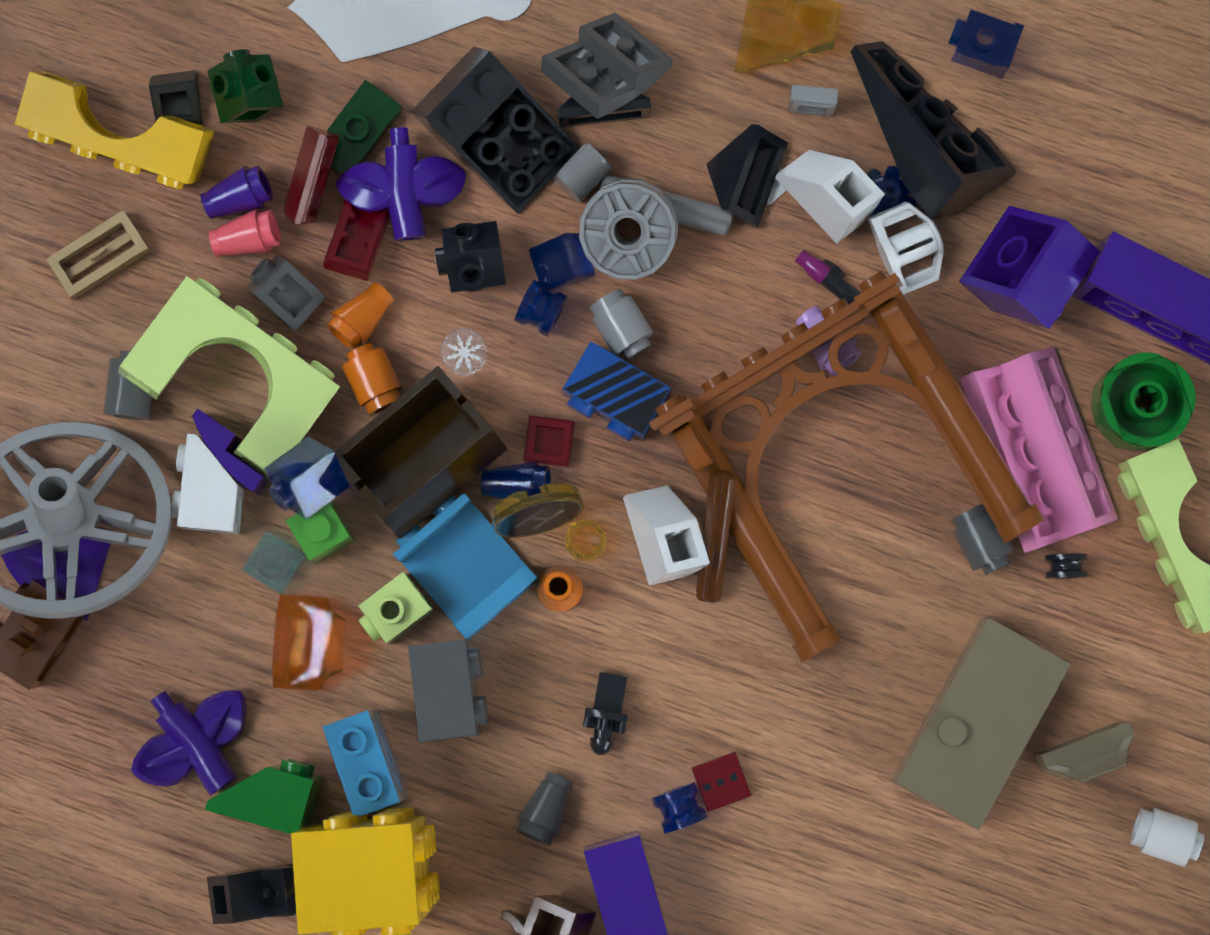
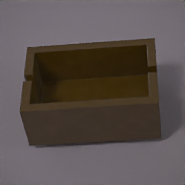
(419, 452)

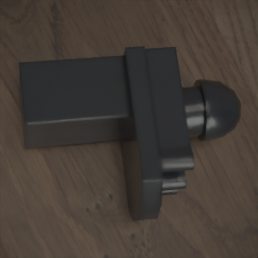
(606, 713)

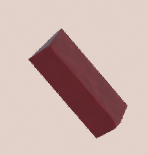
(310, 175)

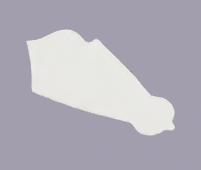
(376, 26)

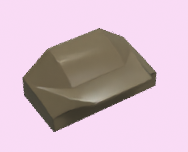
(1088, 754)

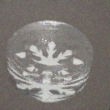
(463, 351)

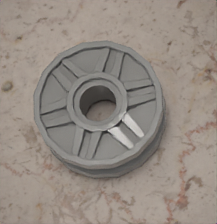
(622, 256)

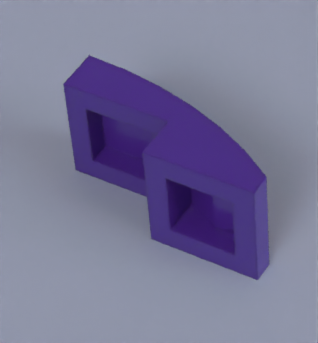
(222, 445)

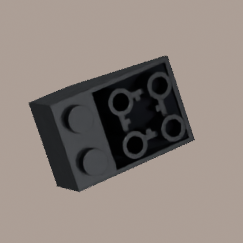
(496, 128)

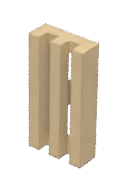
(89, 239)

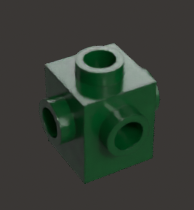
(245, 87)

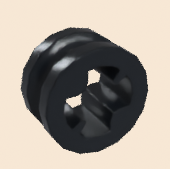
(1066, 566)

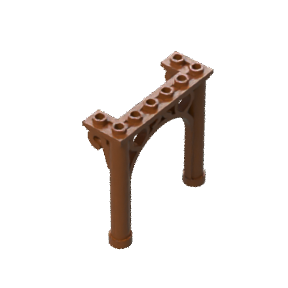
(933, 391)

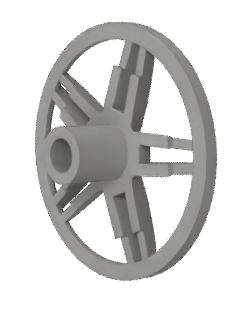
(66, 511)

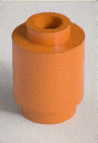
(372, 378)

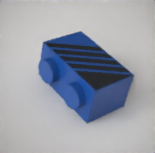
(615, 392)

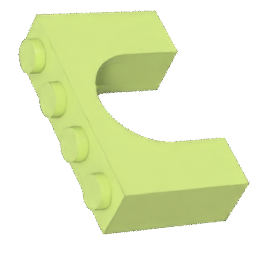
(199, 319)

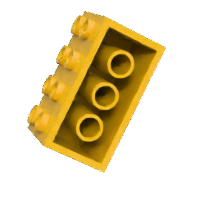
(364, 873)

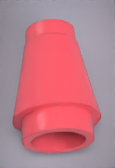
(248, 234)

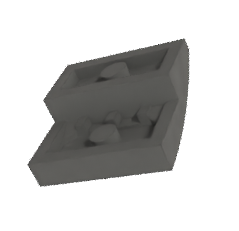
(606, 65)

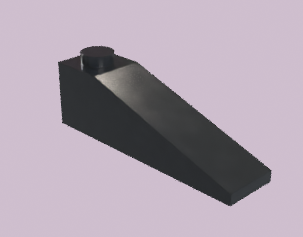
(933, 151)

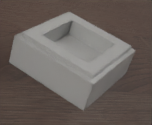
(812, 100)

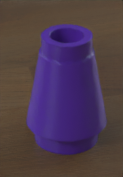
(238, 193)

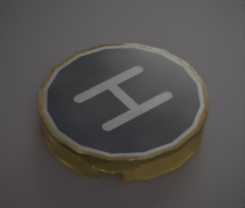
(538, 513)

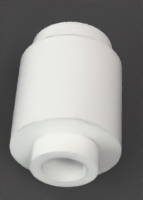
(1167, 836)

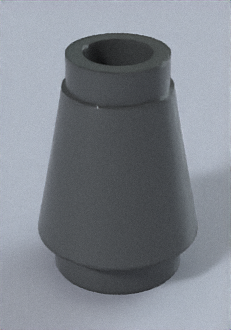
(545, 810)

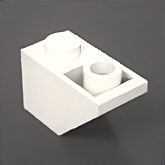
(831, 191)
(209, 494)
(665, 535)

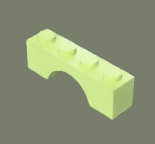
(1158, 486)

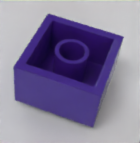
(1029, 266)

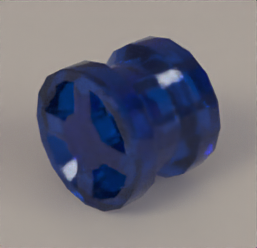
(540, 308)
(679, 807)

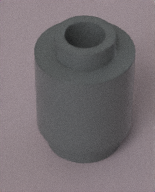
(980, 540)

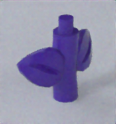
(402, 185)
(192, 741)

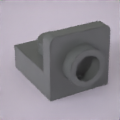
(284, 291)

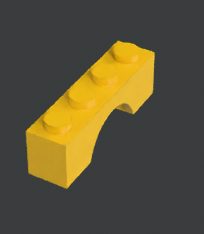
(61, 111)

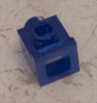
(990, 58)

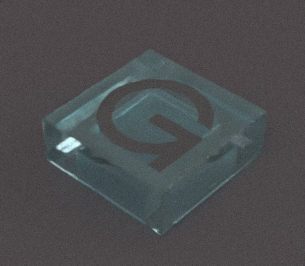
(274, 562)

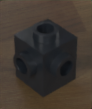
(471, 256)

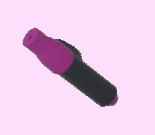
(827, 275)

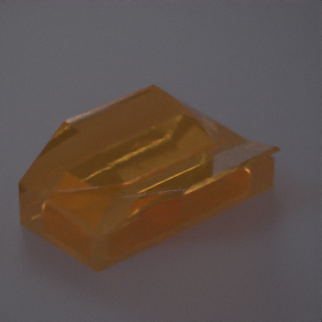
(306, 643)

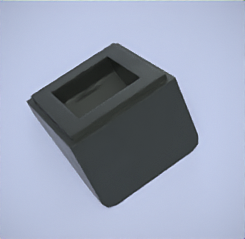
(176, 96)

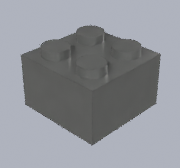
(447, 690)

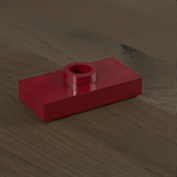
(356, 241)

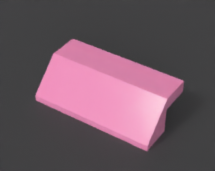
(1043, 443)

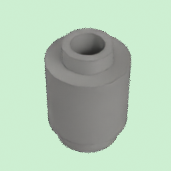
(622, 324)

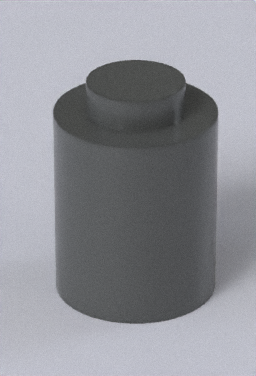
(123, 397)

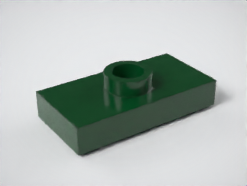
(362, 125)

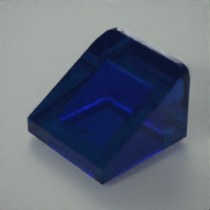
(561, 261)

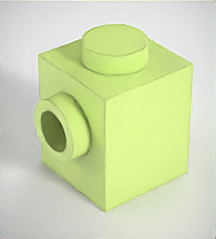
(394, 609)

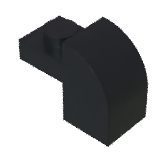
(252, 894)

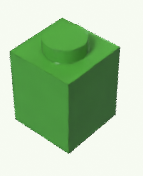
(321, 532)

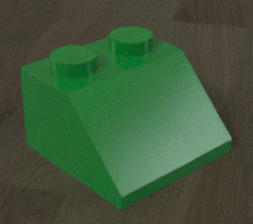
(274, 798)

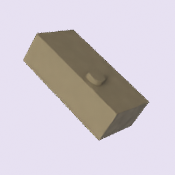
(980, 722)

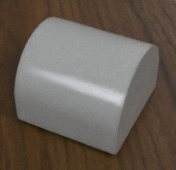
(582, 173)

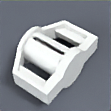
(908, 245)

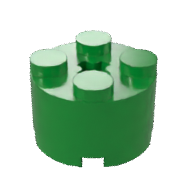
(1144, 376)

